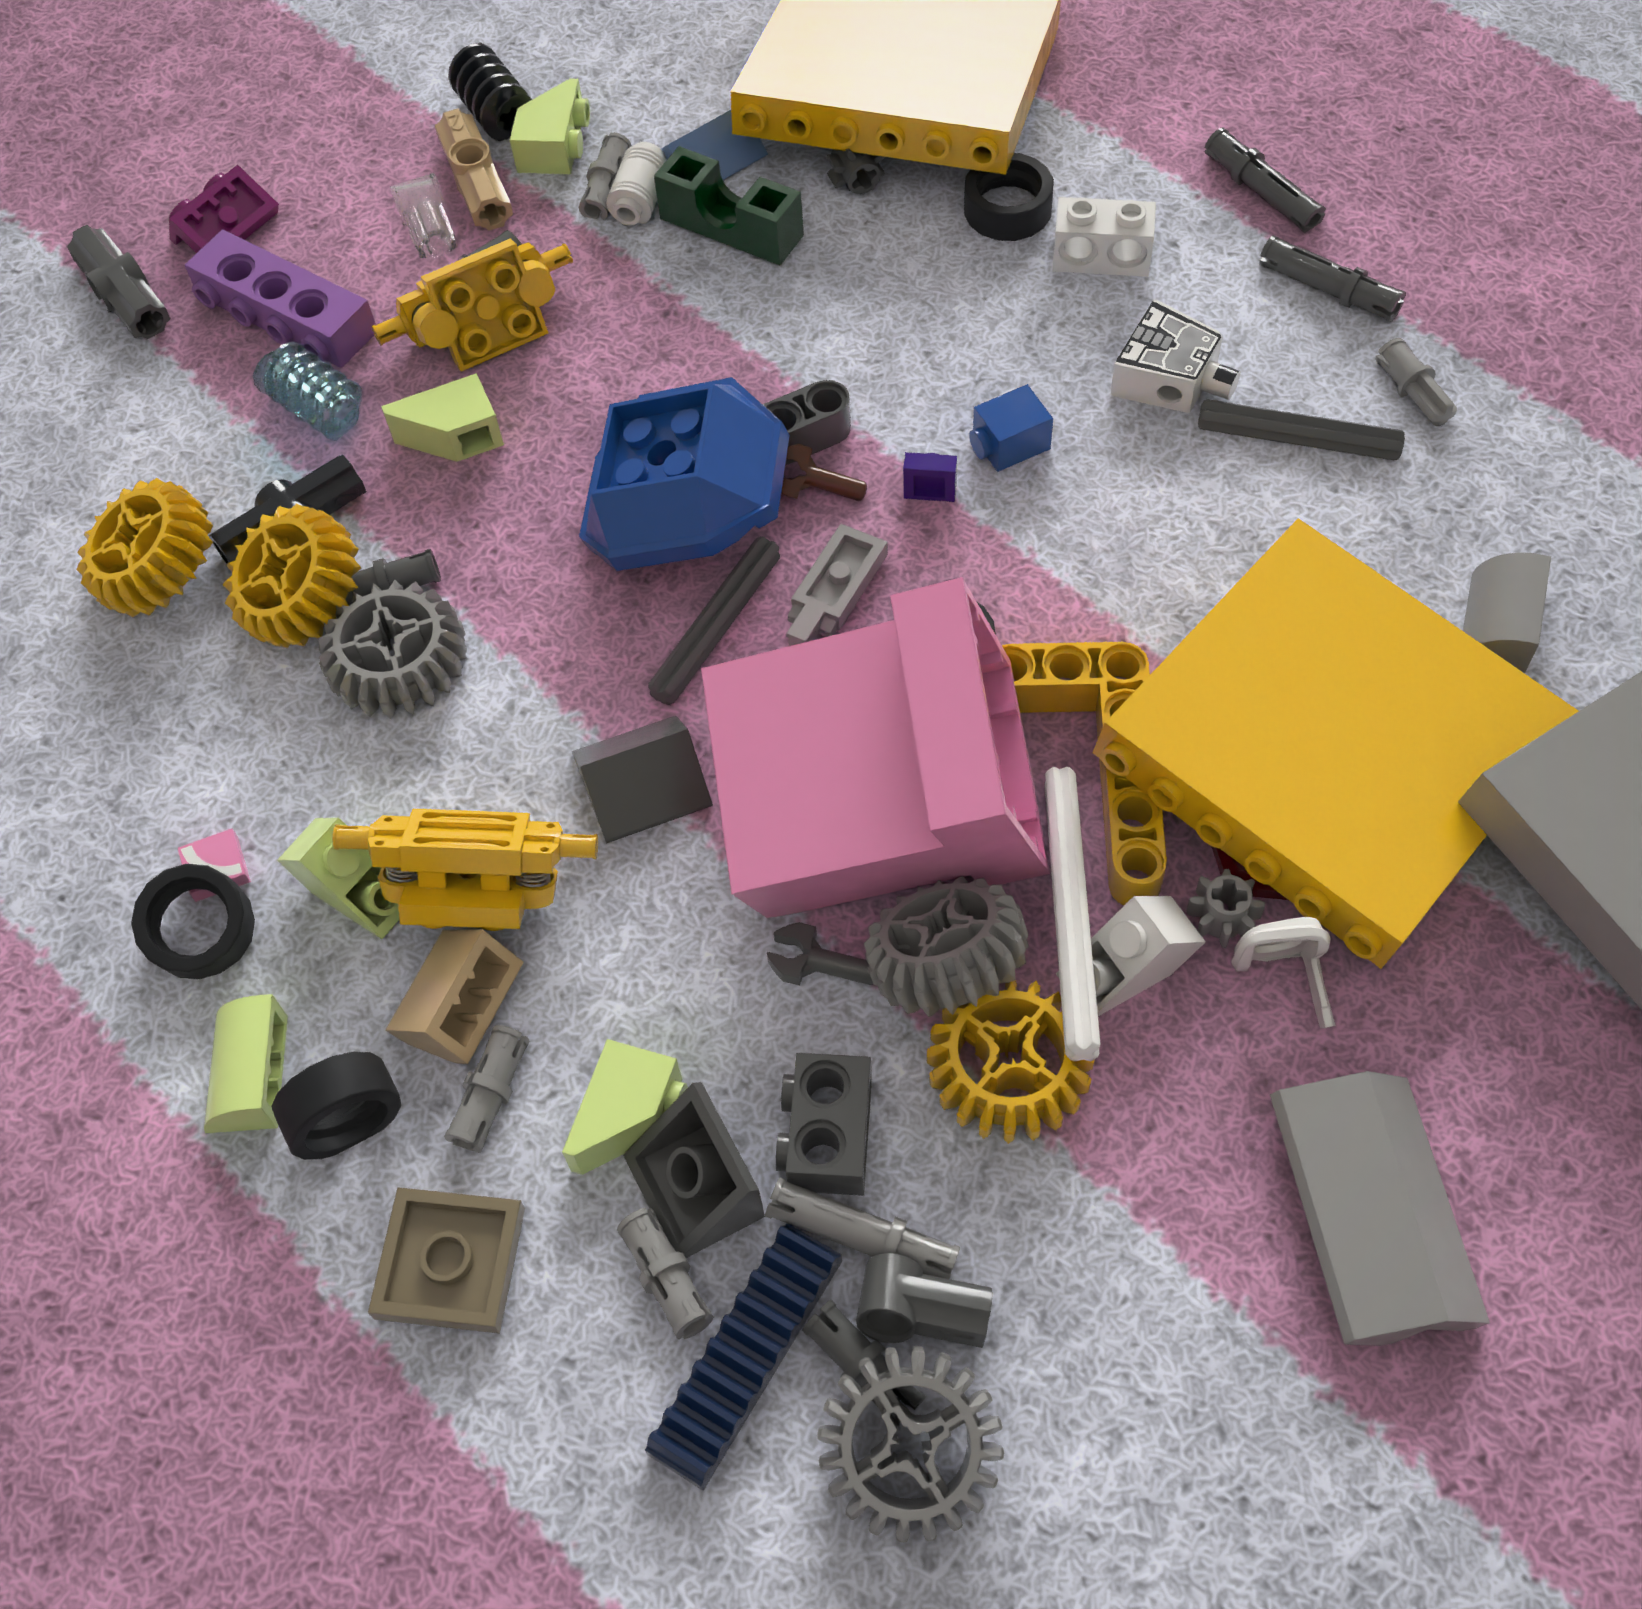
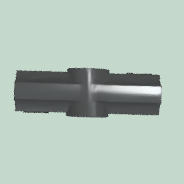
(118, 282)

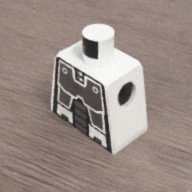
(1172, 361)

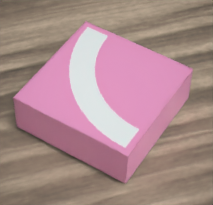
(220, 852)

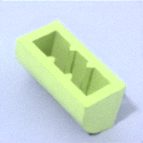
(246, 1065)

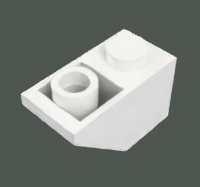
(1140, 948)

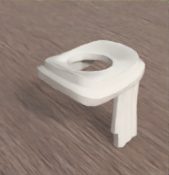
(1289, 939)

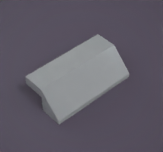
(1377, 1209)

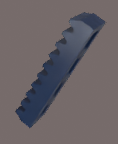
(743, 1356)

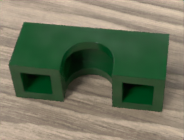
(696, 198)

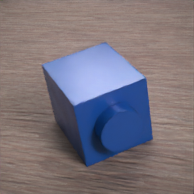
(1011, 428)

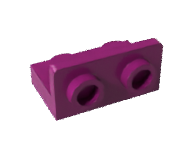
(227, 203)

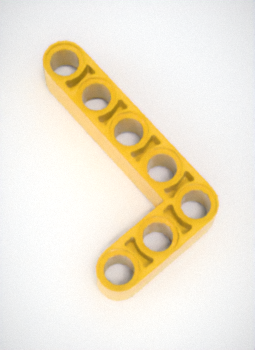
(1096, 689)

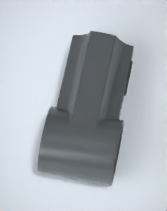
(905, 1302)

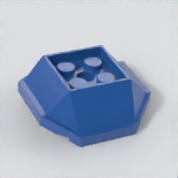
(683, 475)

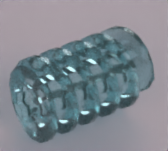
(309, 389)

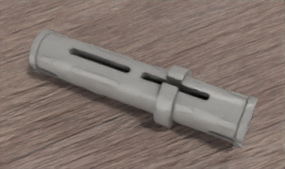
(858, 1228)

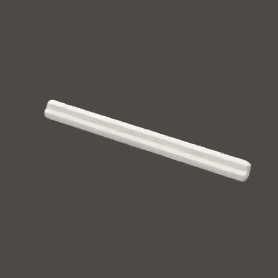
(1071, 917)

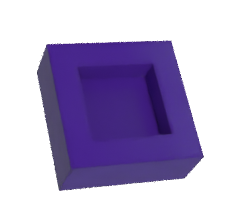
(930, 477)

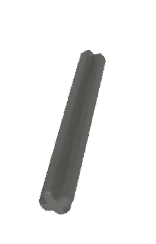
(1301, 429)
(714, 621)

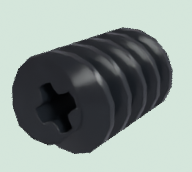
(487, 89)

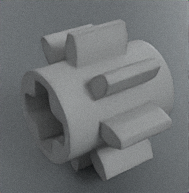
(1210, 908)

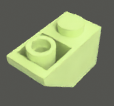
(549, 132)
(446, 420)
(340, 877)

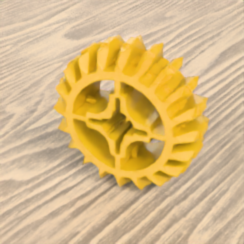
(144, 547)
(291, 576)
(1047, 1091)

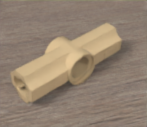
(473, 169)

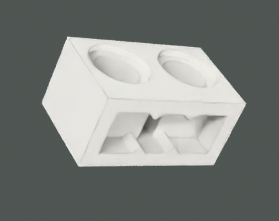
(1104, 236)

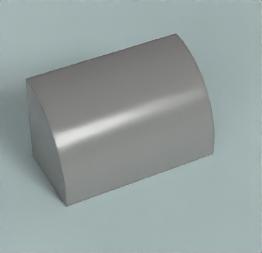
(1508, 605)

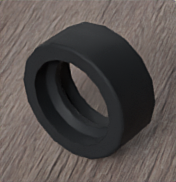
(1010, 222)
(168, 886)
(336, 1104)

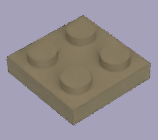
(447, 1260)

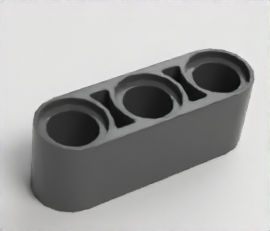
(814, 415)

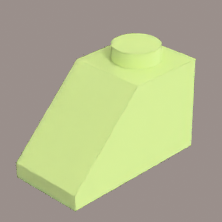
(621, 1104)

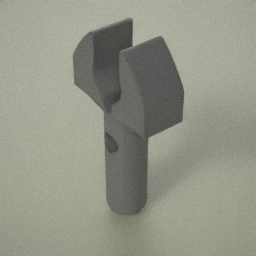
(814, 958)

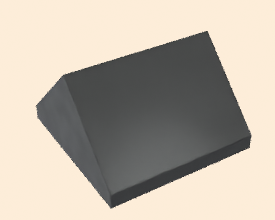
(643, 778)
(694, 1174)

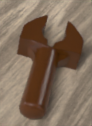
(819, 477)

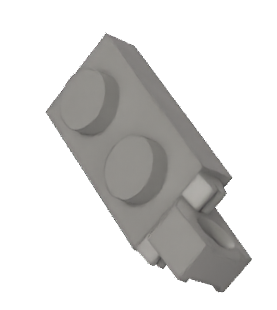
(834, 584)

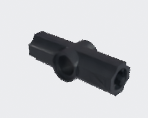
(323, 489)

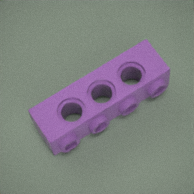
(280, 298)

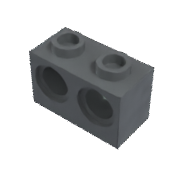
(834, 1124)

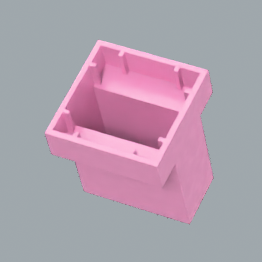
(874, 760)

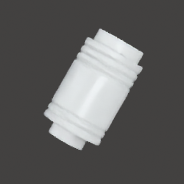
(633, 189)

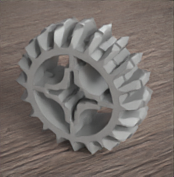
(425, 648)
(946, 946)
(882, 1461)

